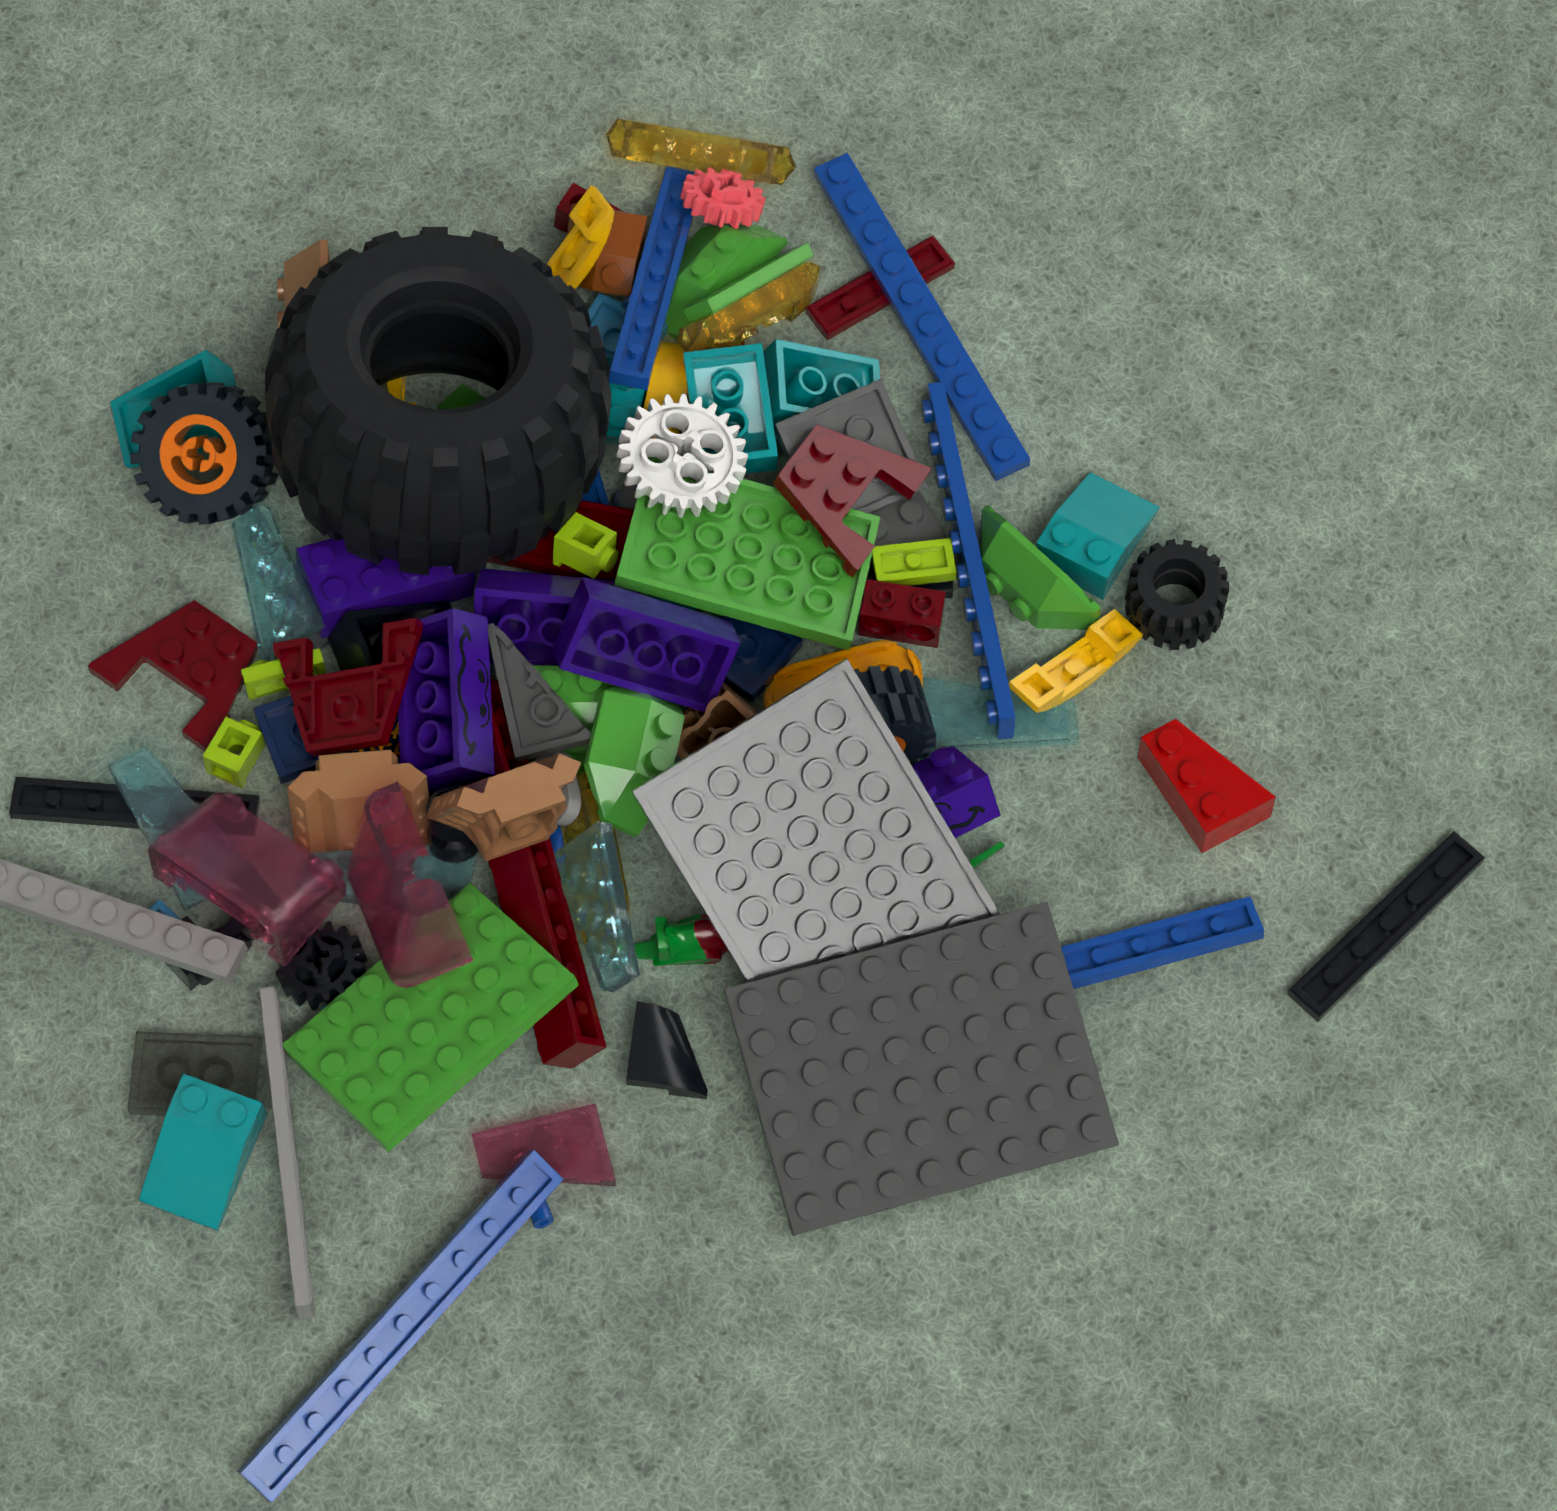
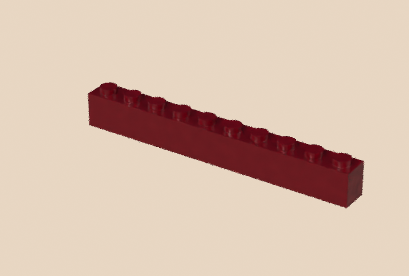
(534, 899)

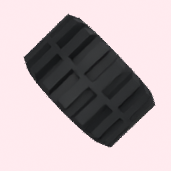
(1170, 621)

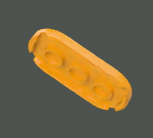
(875, 653)

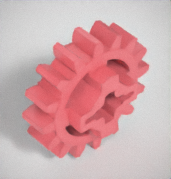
(722, 198)

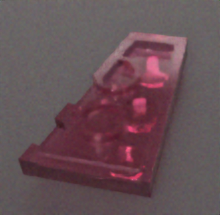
(566, 1140)

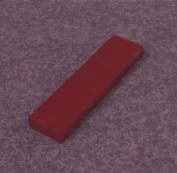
(864, 295)

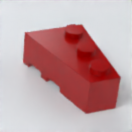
(1202, 785)

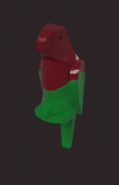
(682, 943)

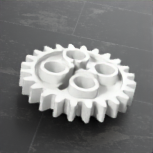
(664, 480)

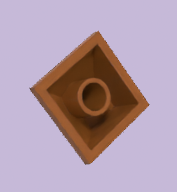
(621, 255)

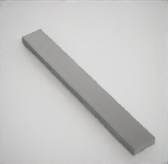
(287, 1154)

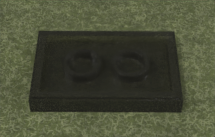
(218, 1059)

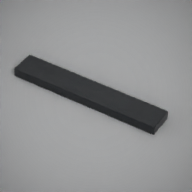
(86, 802)
(1385, 926)

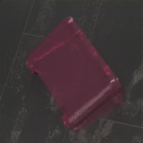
(249, 872)
(407, 922)

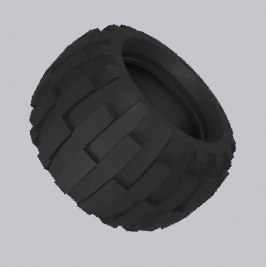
(428, 479)

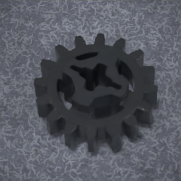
(341, 966)

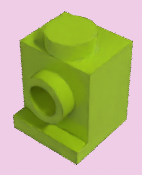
(585, 546)
(233, 737)

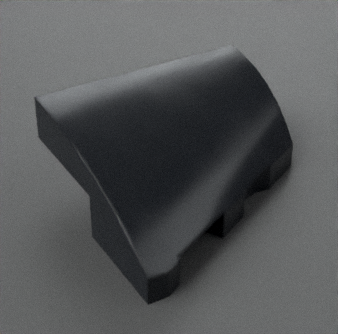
(662, 1054)

